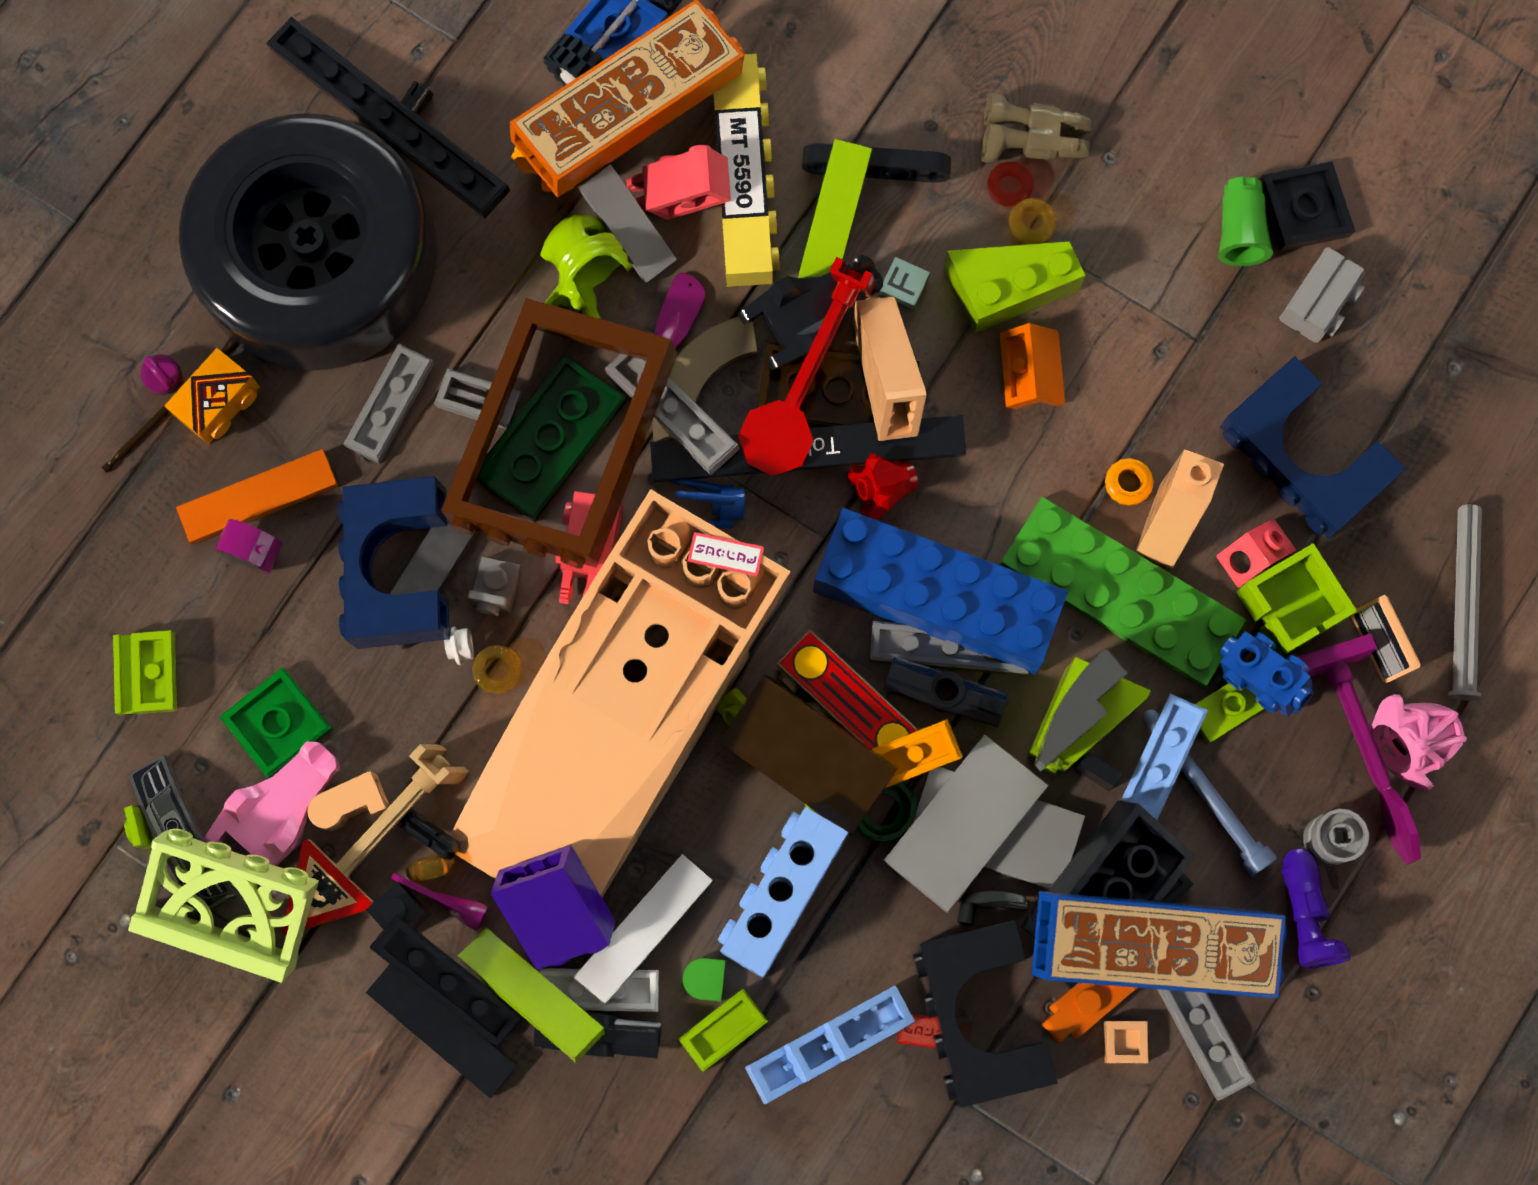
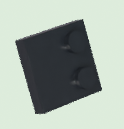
(1306, 206)

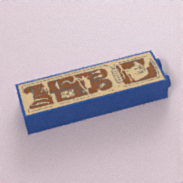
(1158, 945)

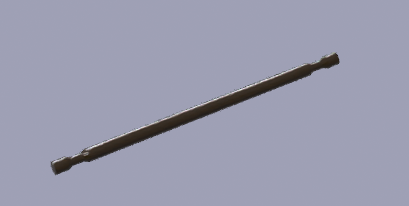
(147, 427)

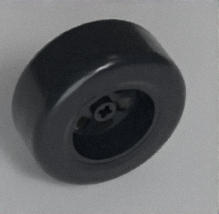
(278, 169)

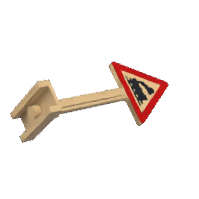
(336, 892)

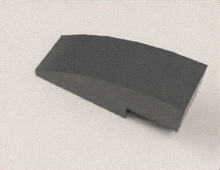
(1079, 707)

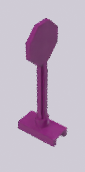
(1395, 812)

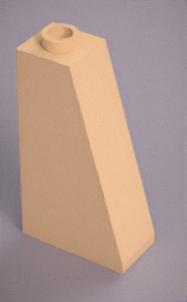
(889, 368)
(1178, 508)

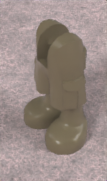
(1042, 134)

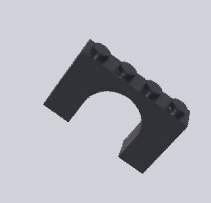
(974, 1073)

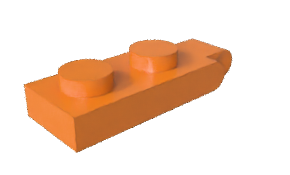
(1082, 1008)

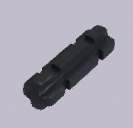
(429, 834)

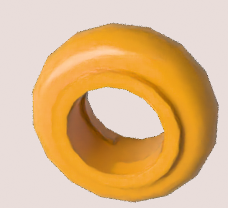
(1140, 470)

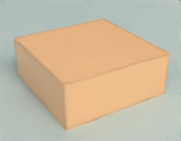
(1126, 1041)

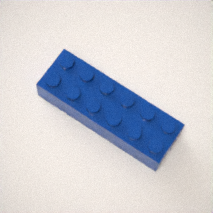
(939, 591)

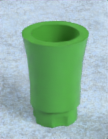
(1244, 224)

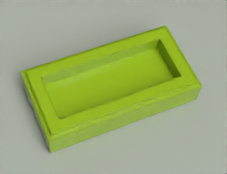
(723, 1030)

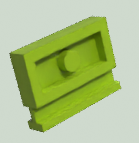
(145, 673)

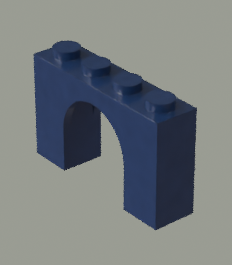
(1324, 500)
(369, 518)

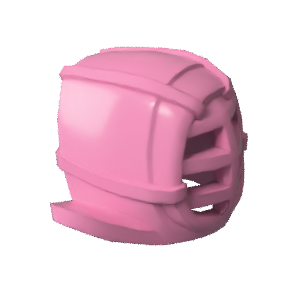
(1426, 733)

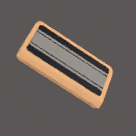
(1394, 651)

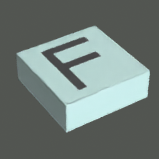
(904, 283)

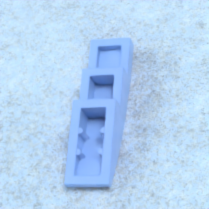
(829, 1044)

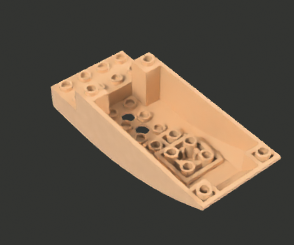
(587, 744)

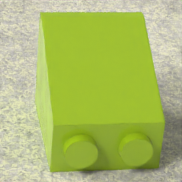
(1118, 702)

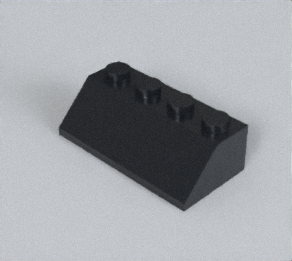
(1123, 859)

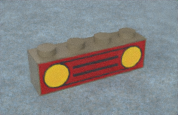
(840, 692)

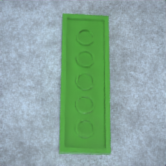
(1124, 592)

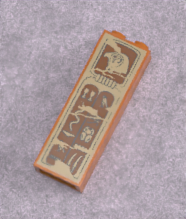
(627, 97)

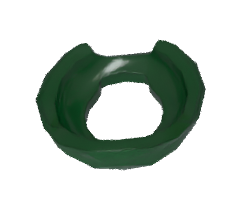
(907, 813)

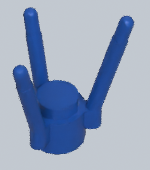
(725, 500)

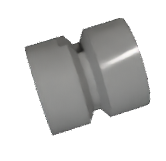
(1336, 837)

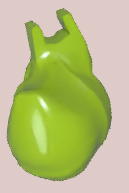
(584, 259)

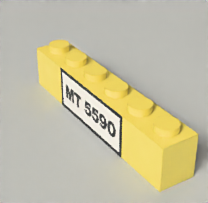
(746, 217)

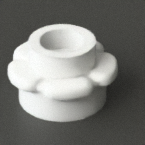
(459, 645)

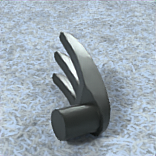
(988, 899)

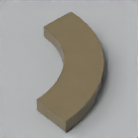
(707, 357)

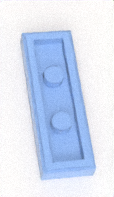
(1164, 755)

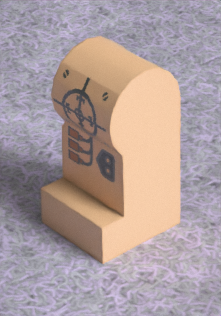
(334, 807)

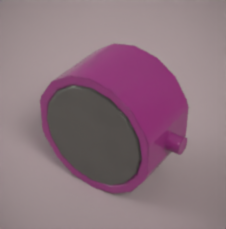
(248, 546)

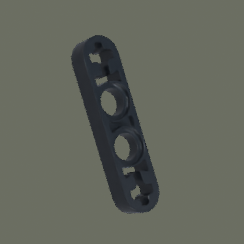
(887, 163)

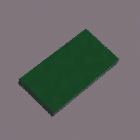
(550, 437)

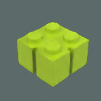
(1296, 600)

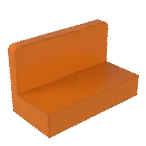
(1032, 366)

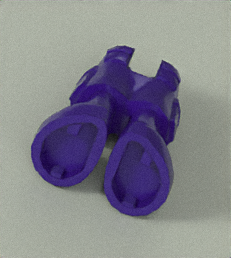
(1308, 909)

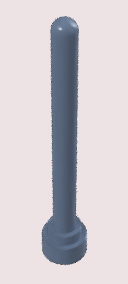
(1254, 853)

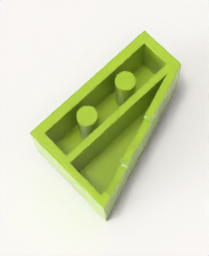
(1011, 280)

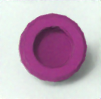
(161, 374)

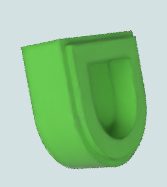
(705, 979)

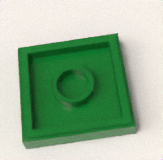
(275, 722)

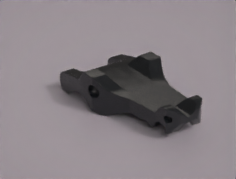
(797, 309)

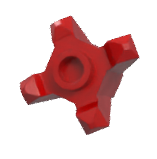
(882, 483)

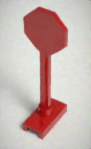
(778, 433)

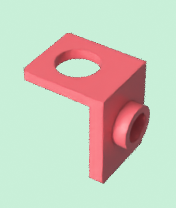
(1264, 548)

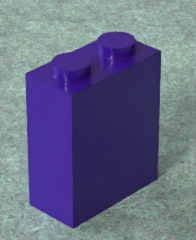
(553, 907)

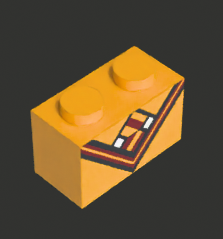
(213, 396)

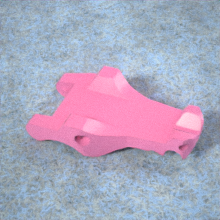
(273, 813)

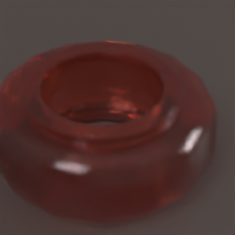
(1010, 169)

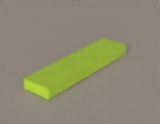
(835, 208)
(531, 995)

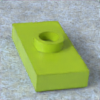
(1226, 710)

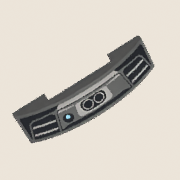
(166, 809)

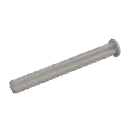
(1467, 604)

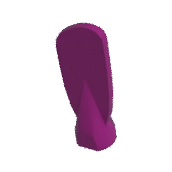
(680, 308)
(465, 910)

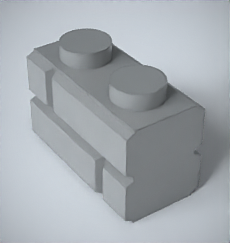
(1322, 296)

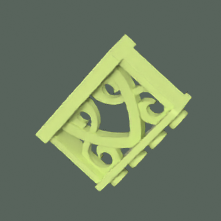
(201, 937)

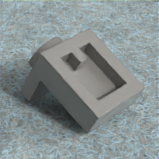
(495, 586)

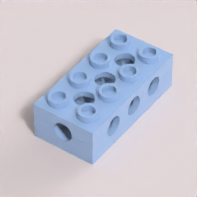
(804, 831)

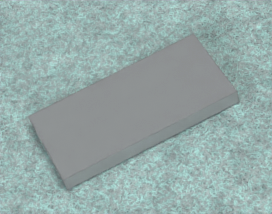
(965, 823)
(1035, 848)

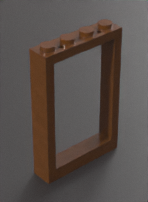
(536, 538)

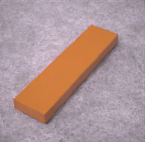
(257, 496)

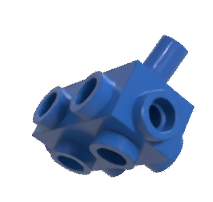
(1276, 681)

